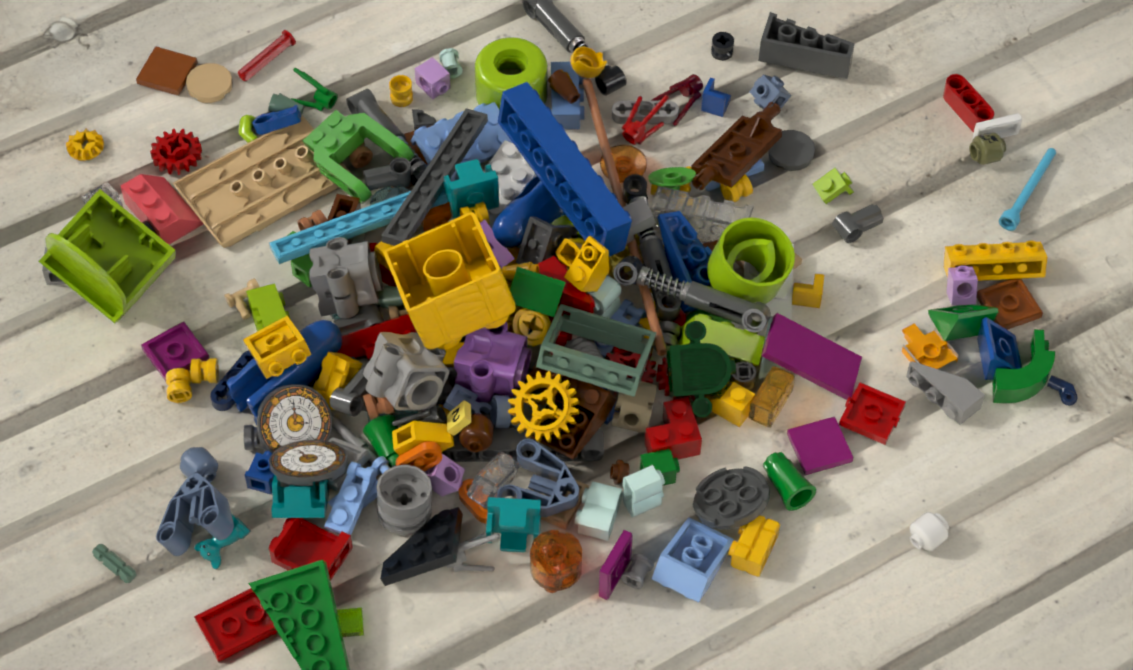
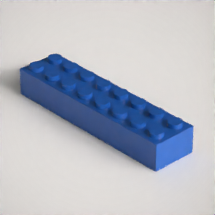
(563, 168)

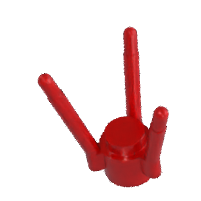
(635, 131)

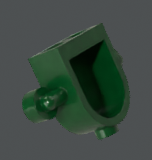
(697, 369)

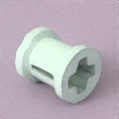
(449, 59)

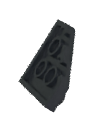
(426, 550)

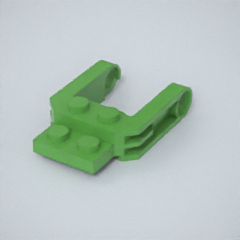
(340, 137)

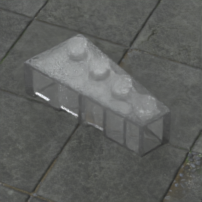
(704, 215)

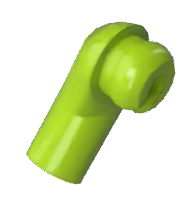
(245, 128)

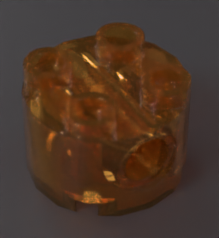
(556, 560)

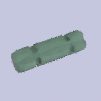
(114, 563)

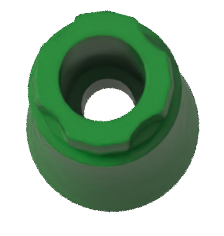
(380, 436)
(788, 481)

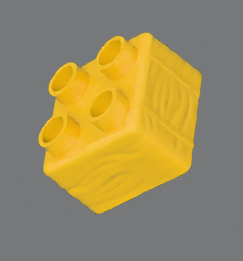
(450, 282)

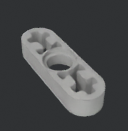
(627, 107)

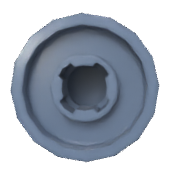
(499, 412)

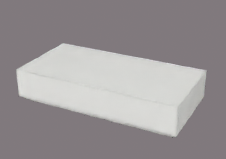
(1003, 126)

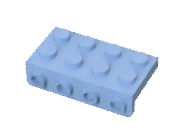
(484, 147)

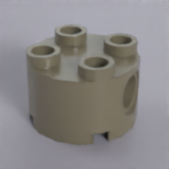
(635, 411)

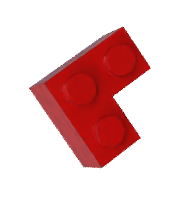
(678, 433)

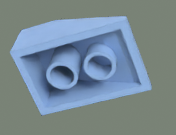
(692, 559)

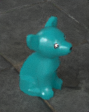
(211, 548)

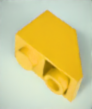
(589, 266)
(418, 432)

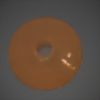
(627, 161)

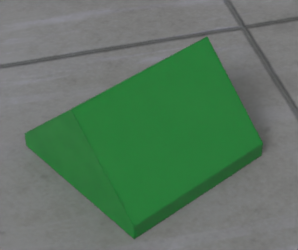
(536, 291)
(961, 320)

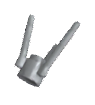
(470, 543)

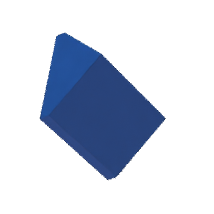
(997, 348)

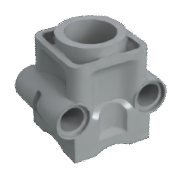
(345, 277)
(406, 372)

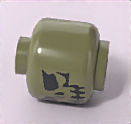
(987, 148)

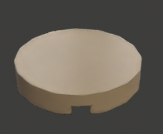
(209, 82)

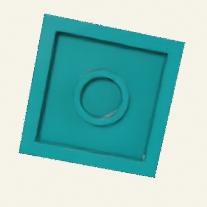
(472, 187)
(299, 500)
(514, 521)

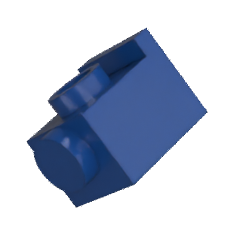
(259, 474)

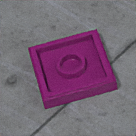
(174, 349)
(820, 445)
(615, 565)

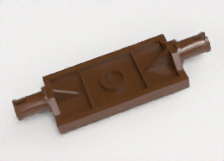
(737, 149)

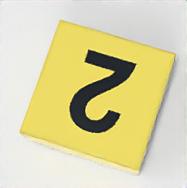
(459, 418)

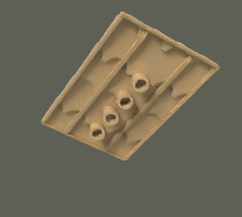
(256, 184)

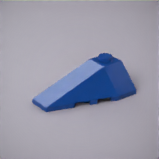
(684, 251)

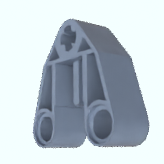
(547, 466)
(194, 503)

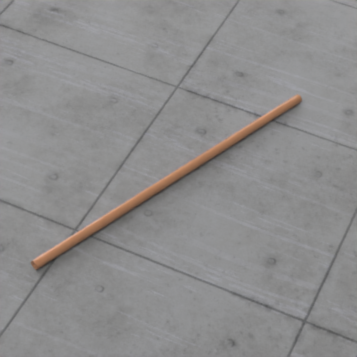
(617, 190)

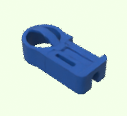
(276, 120)

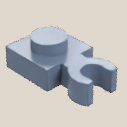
(460, 394)

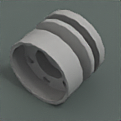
(404, 499)

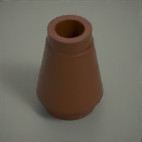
(564, 86)

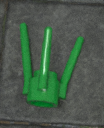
(324, 97)

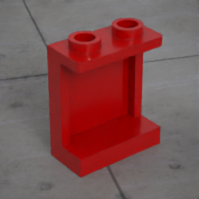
(307, 543)

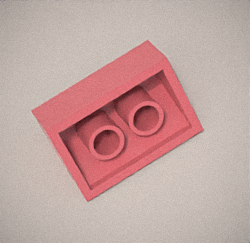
(161, 206)

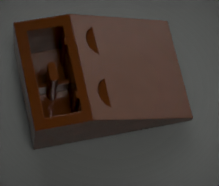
(593, 409)

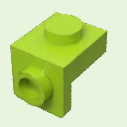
(833, 185)

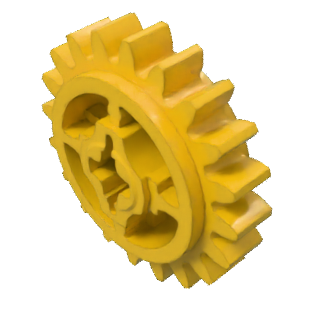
(524, 396)

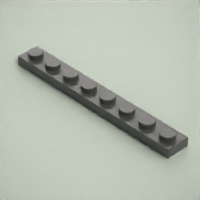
(431, 181)

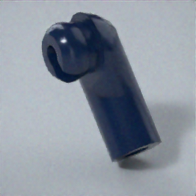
(1066, 390)

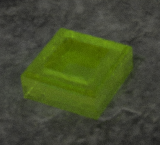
(351, 622)

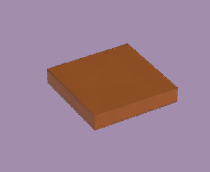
(166, 70)
(1013, 302)

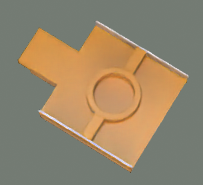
(928, 348)

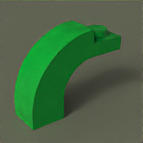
(1025, 382)

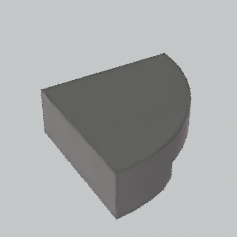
(422, 119)

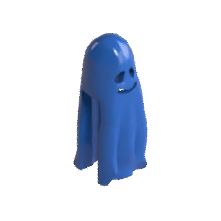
(531, 202)
(251, 386)

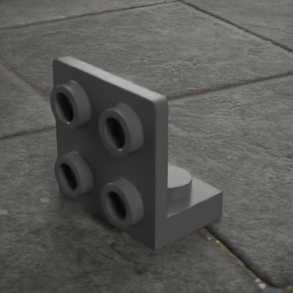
(543, 240)

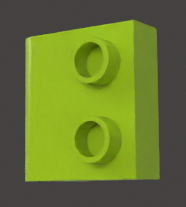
(107, 256)

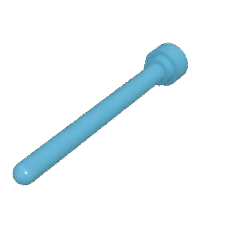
(1010, 218)

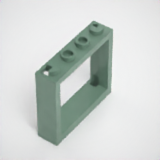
(589, 367)

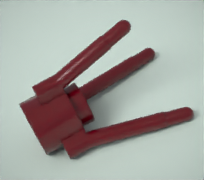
(687, 87)

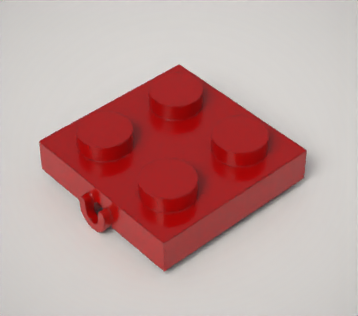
(872, 413)

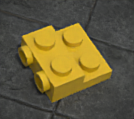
(277, 347)

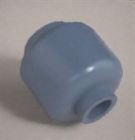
(199, 461)

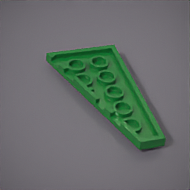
(305, 615)

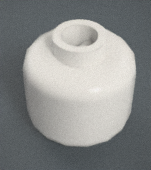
(929, 531)

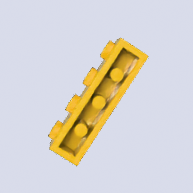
(999, 260)

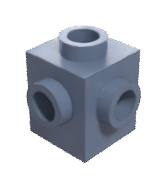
(769, 89)

